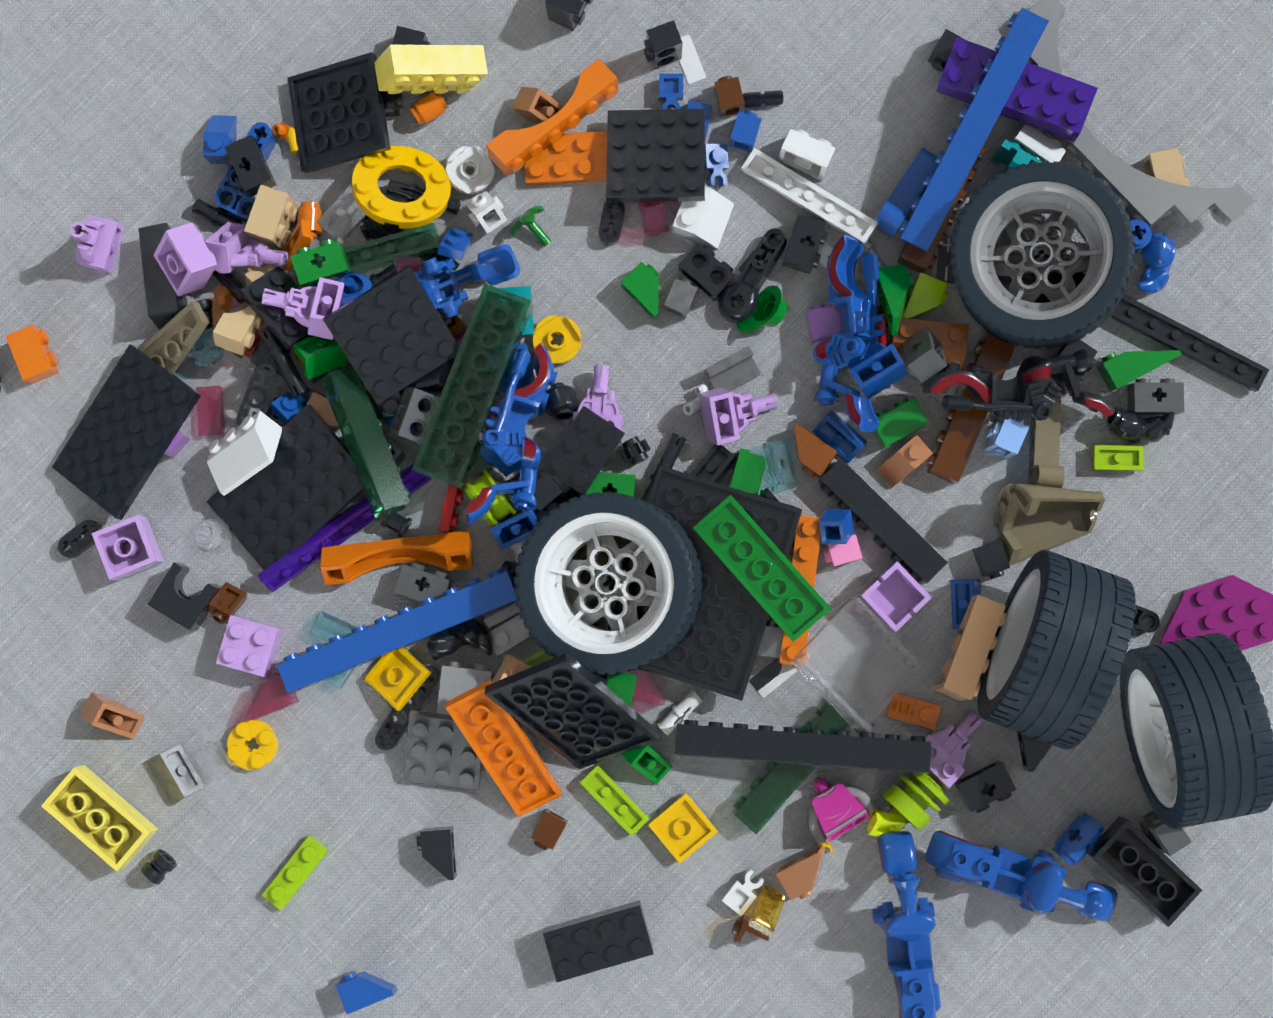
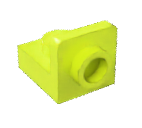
(886, 822)

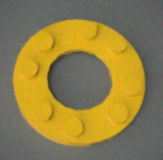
(406, 215)

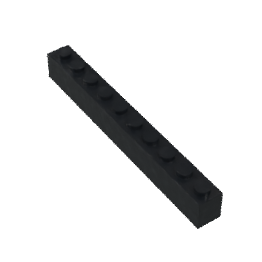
(803, 748)

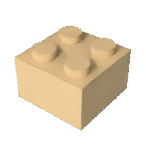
(272, 217)

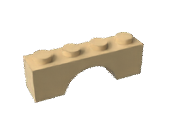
(237, 329)

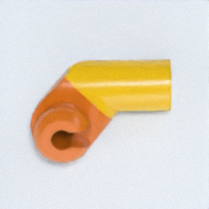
(287, 134)

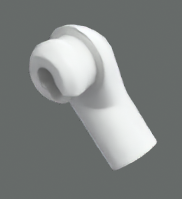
(694, 405)

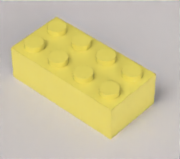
(430, 68)
(99, 817)

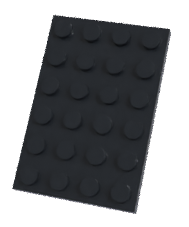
(126, 431)
(293, 494)
(572, 711)

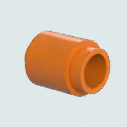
(428, 108)
(311, 212)

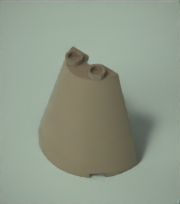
(1042, 517)

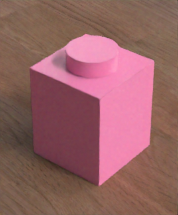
(842, 553)

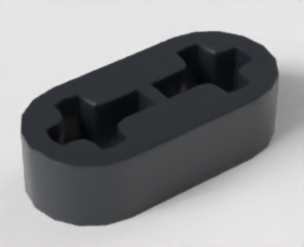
(617, 223)
(76, 534)

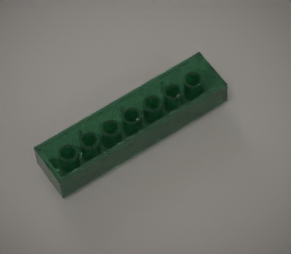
(473, 386)

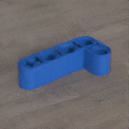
(228, 187)
(905, 193)

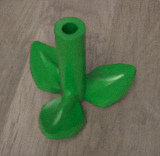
(528, 219)

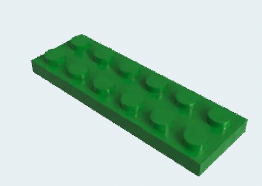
(762, 568)

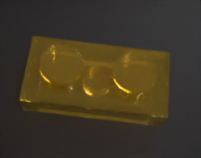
(766, 911)

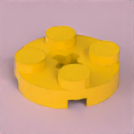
(560, 326)
(239, 750)

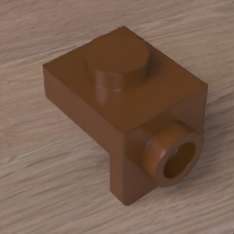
(741, 926)

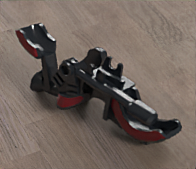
(1027, 393)

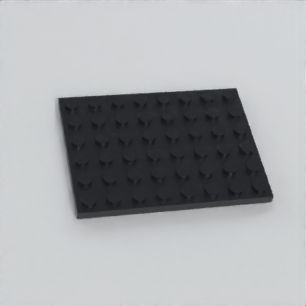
(729, 622)

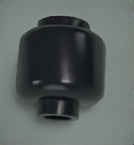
(561, 401)

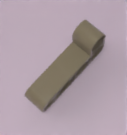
(1044, 450)

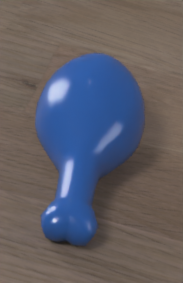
(353, 283)

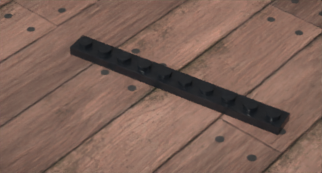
(1182, 338)

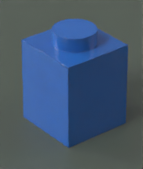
(745, 131)
(836, 526)

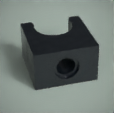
(176, 605)

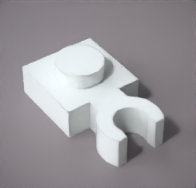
(740, 895)

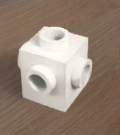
(486, 212)

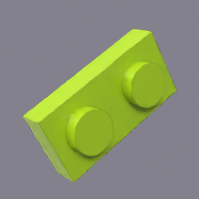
(1117, 458)

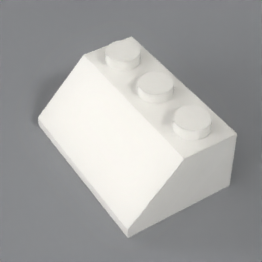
(243, 451)

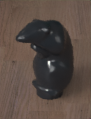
(1131, 428)
(451, 639)

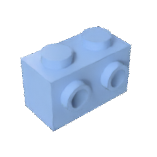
(1006, 437)

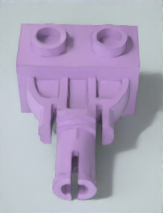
(99, 242)
(236, 248)
(309, 304)
(599, 404)
(729, 412)
(949, 751)

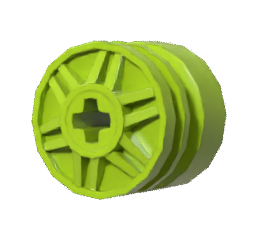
(915, 798)

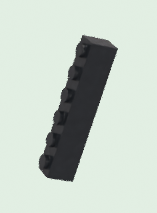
(882, 522)

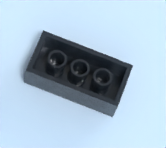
(1144, 871)
(598, 941)

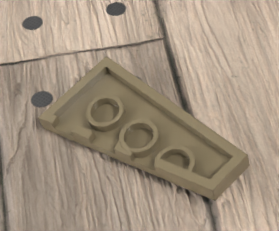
(177, 337)

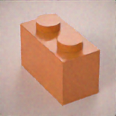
(32, 354)

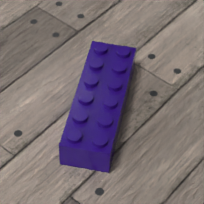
(1038, 99)

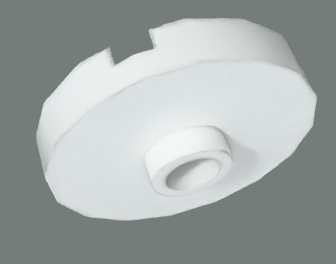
(466, 158)

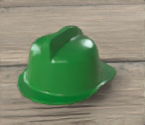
(769, 311)

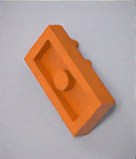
(300, 238)
(913, 711)

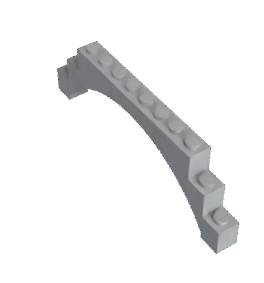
(1141, 194)

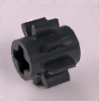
(373, 229)
(635, 450)

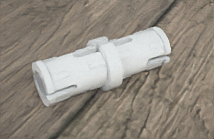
(679, 712)

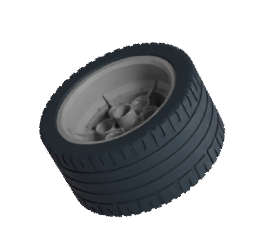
(1006, 205)

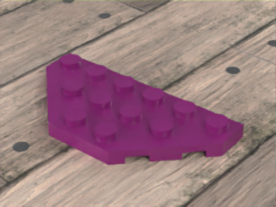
(1226, 608)

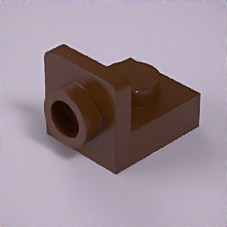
(226, 603)

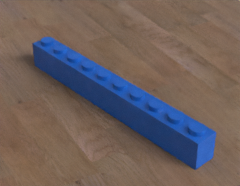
(974, 129)
(398, 631)

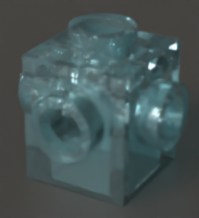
(205, 351)

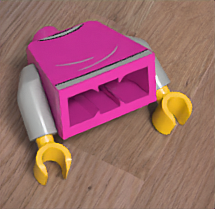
(837, 811)

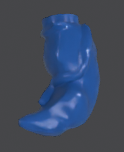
(1158, 257)

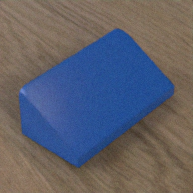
(840, 436)
(961, 594)

